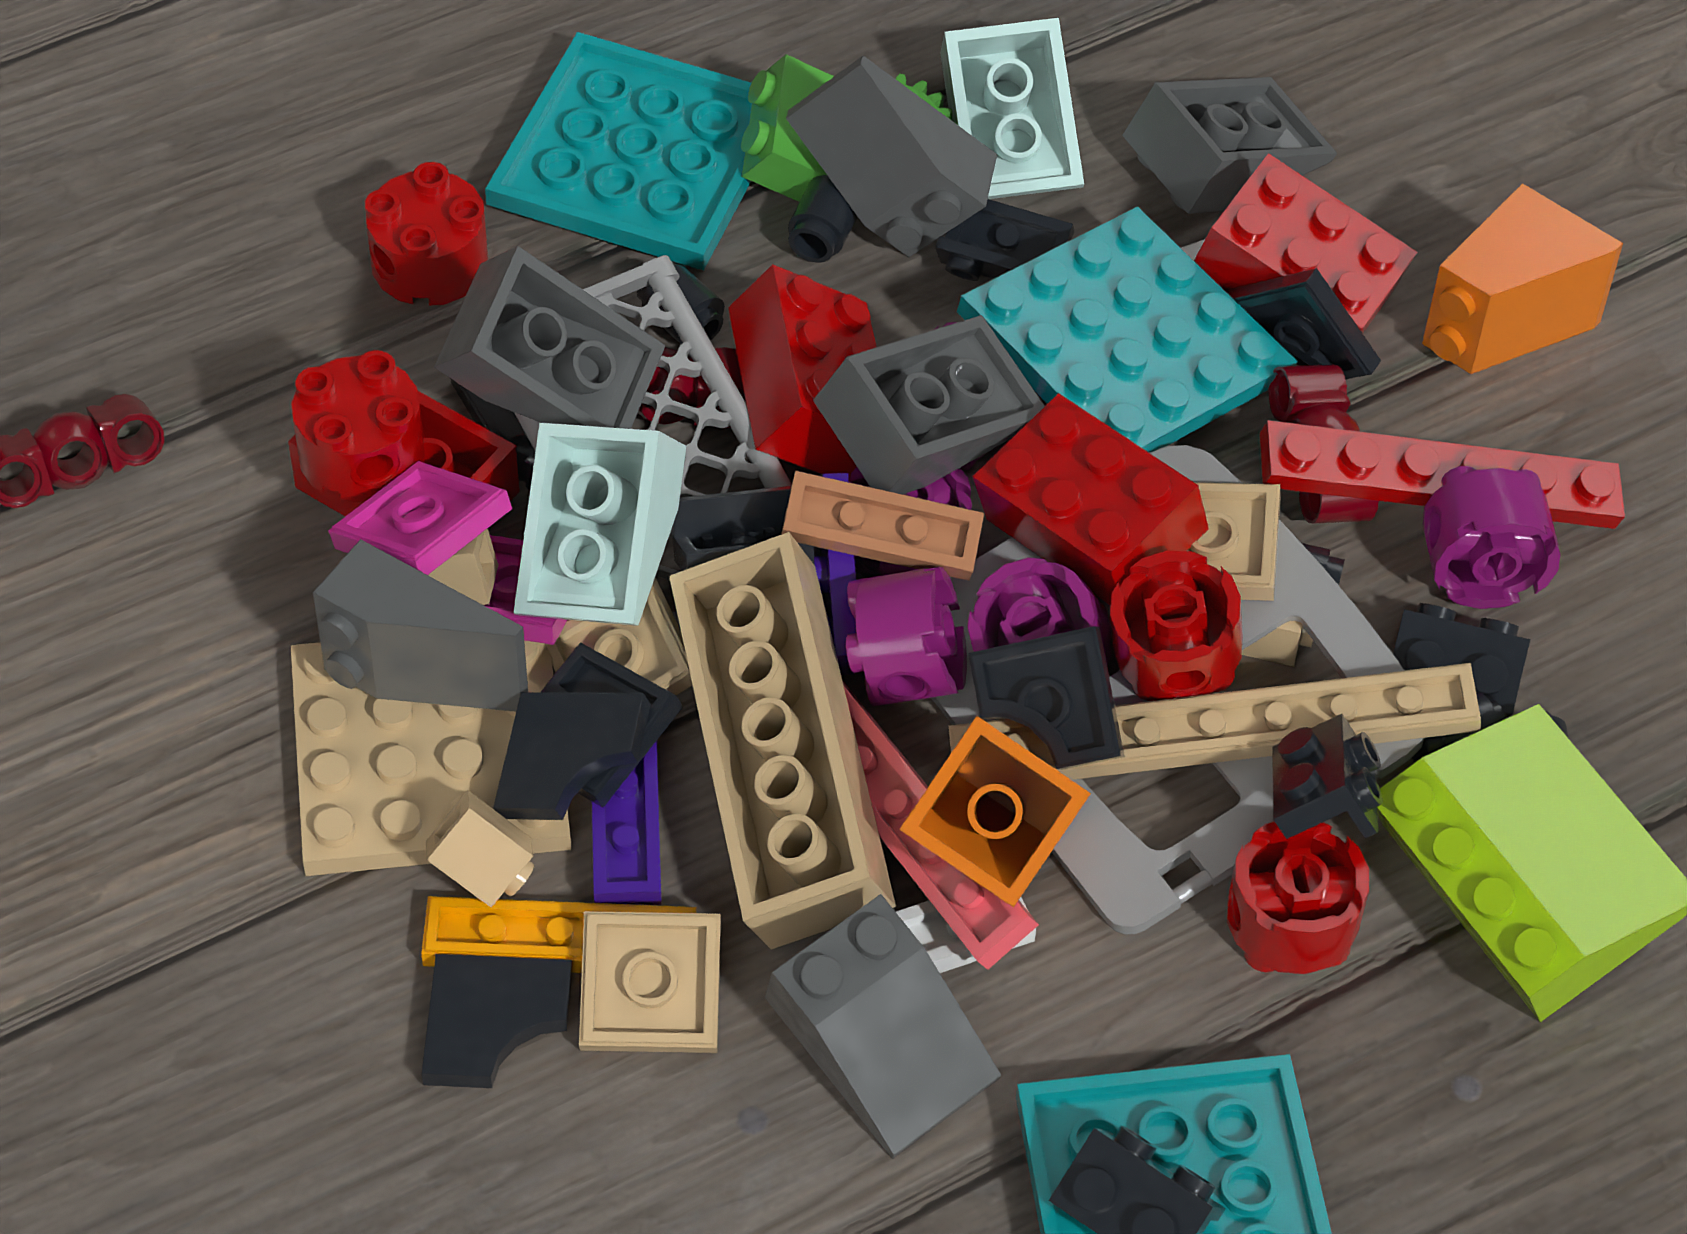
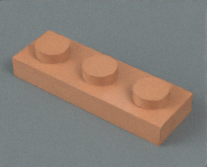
(882, 525)

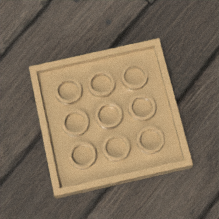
(391, 770)

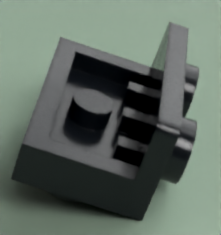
(999, 241)
(728, 522)
(1493, 649)
(1323, 775)
(1124, 1191)

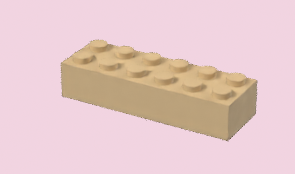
(780, 741)

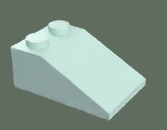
(1016, 99)
(597, 522)

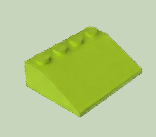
(1534, 856)

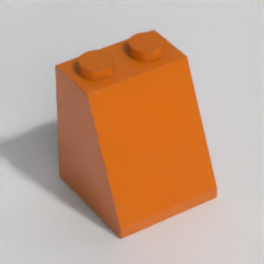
(1520, 283)
(995, 811)

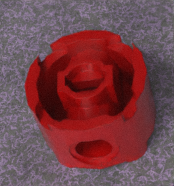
(426, 235)
(356, 424)
(1176, 626)
(1297, 899)

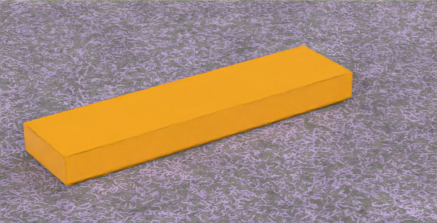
(515, 927)

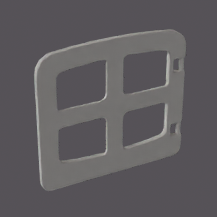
(1097, 849)

